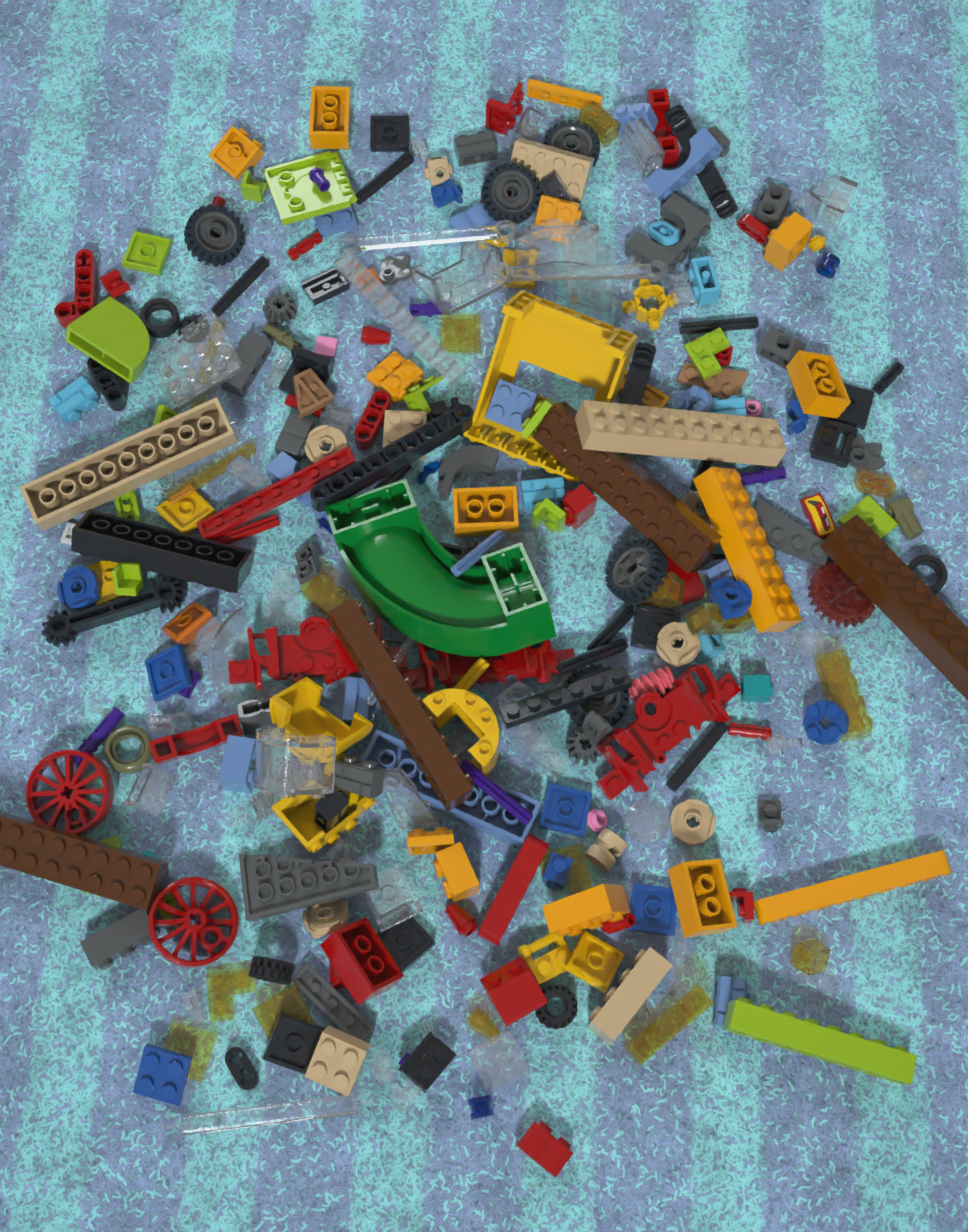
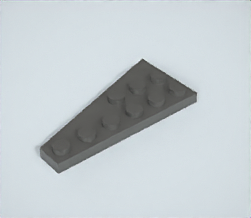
(290, 884)

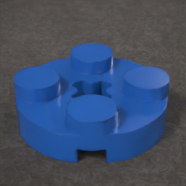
(89, 592)
(730, 608)
(813, 722)

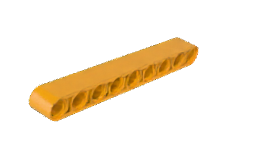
(852, 886)

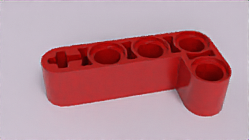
(82, 288)

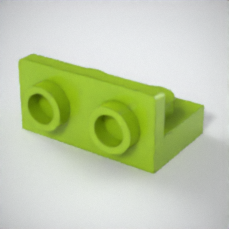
(550, 514)

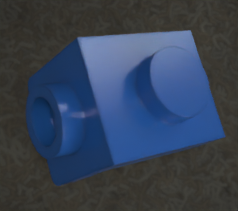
(446, 193)
(799, 419)
(557, 871)

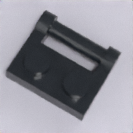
(827, 442)

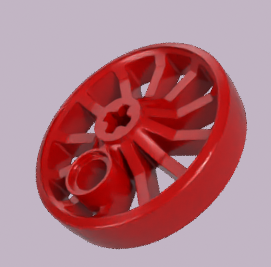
(65, 786)
(198, 930)

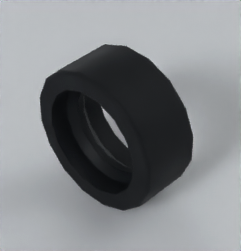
(160, 304)
(936, 564)

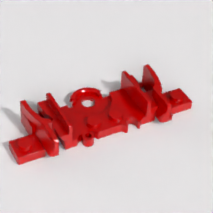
(298, 655)
(452, 667)
(662, 731)

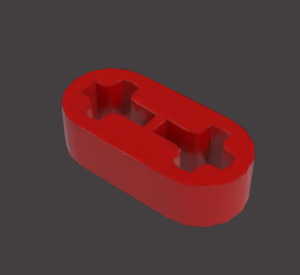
(754, 228)

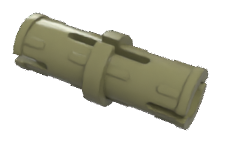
(281, 337)

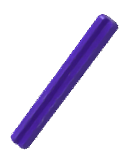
(496, 793)

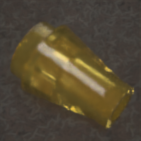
(481, 1023)

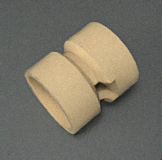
(607, 848)

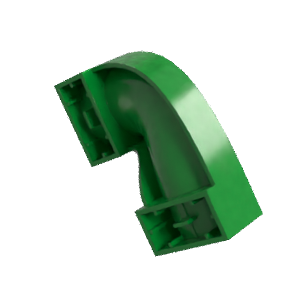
(411, 583)

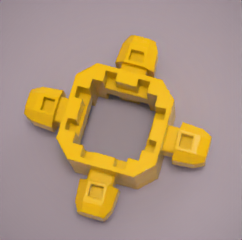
(652, 316)

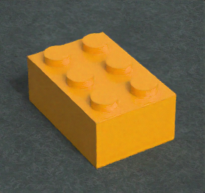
(330, 117)
(818, 384)
(484, 511)
(702, 898)
(586, 910)

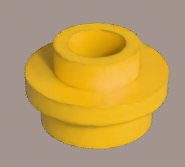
(817, 243)

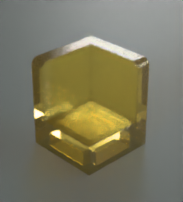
(810, 957)

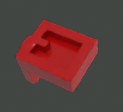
(114, 283)
(746, 907)

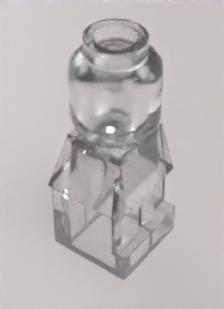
(202, 643)

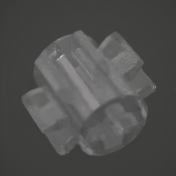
(166, 479)

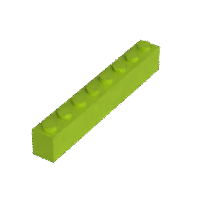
(820, 1042)

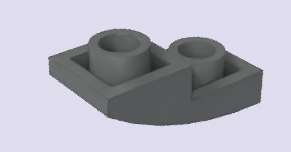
(308, 563)

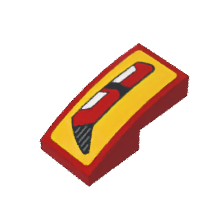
(818, 515)

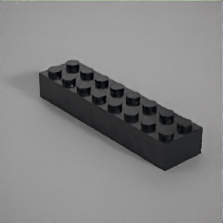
(162, 550)

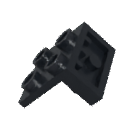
(303, 360)

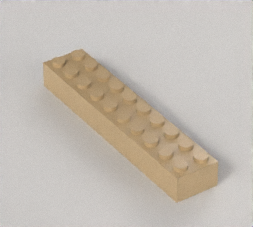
(679, 433)
(128, 464)

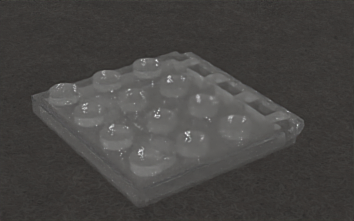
(195, 361)

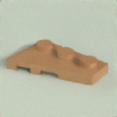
(720, 385)

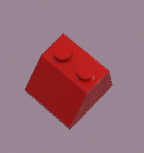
(513, 991)

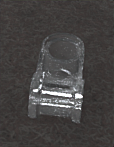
(262, 805)

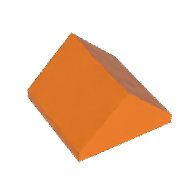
(187, 623)

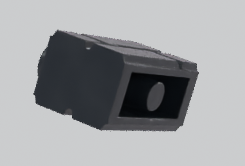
(331, 810)

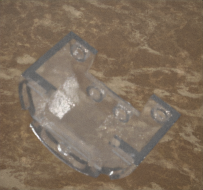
(293, 763)

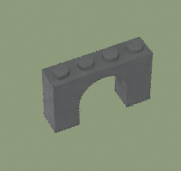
(691, 223)

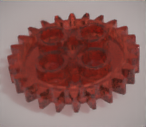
(853, 610)

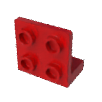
(501, 116)

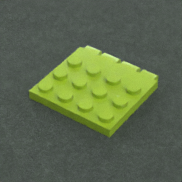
(299, 197)

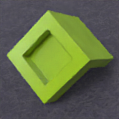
(253, 189)
(127, 579)

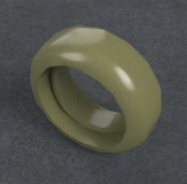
(119, 735)

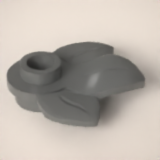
(394, 269)
(867, 453)

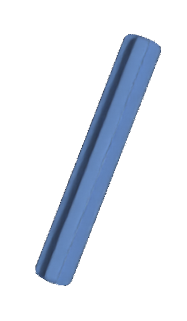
(482, 549)

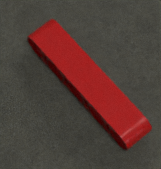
(513, 889)

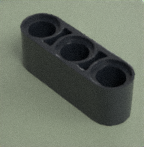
(110, 390)

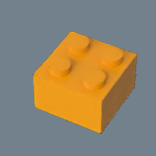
(787, 241)
(456, 872)

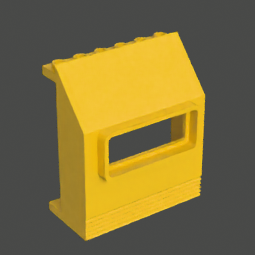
(560, 343)

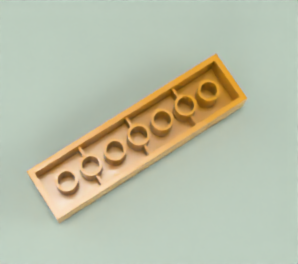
(747, 549)

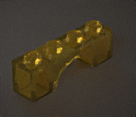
(709, 621)
(668, 1025)

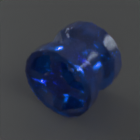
(828, 265)
(480, 1107)

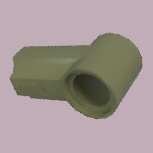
(903, 513)

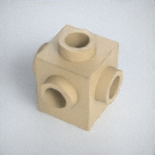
(433, 165)

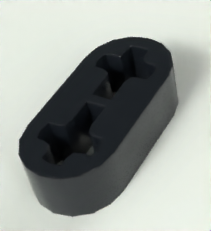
(236, 1071)

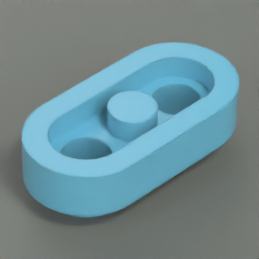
(663, 233)

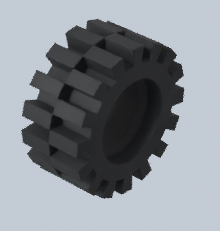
(271, 970)
(570, 1002)

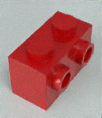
(578, 506)

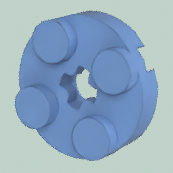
(693, 396)

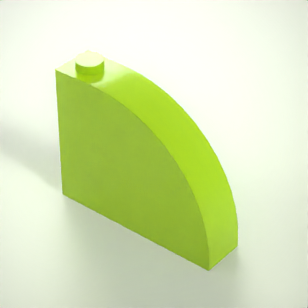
(112, 338)

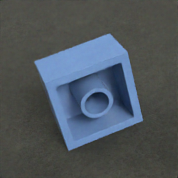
(238, 765)

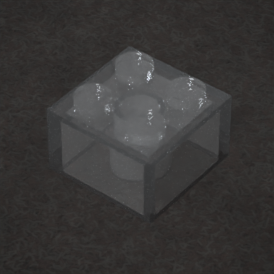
(394, 899)

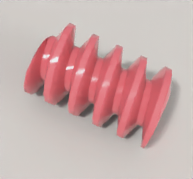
(652, 682)

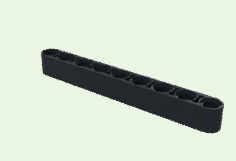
(388, 465)

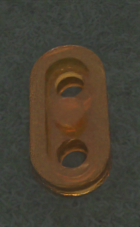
(875, 484)

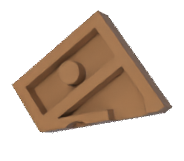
(310, 393)

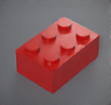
(362, 960)

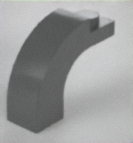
(464, 460)

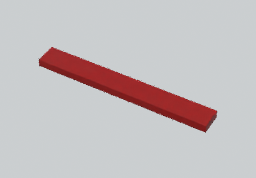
(275, 494)

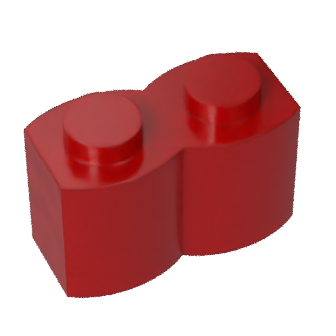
(545, 1148)

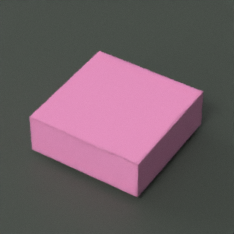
(326, 347)

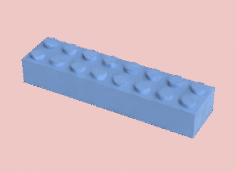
(478, 812)

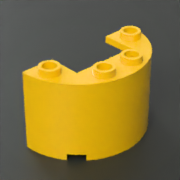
(301, 715)
(477, 716)
(298, 817)

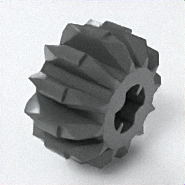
(285, 313)
(575, 747)

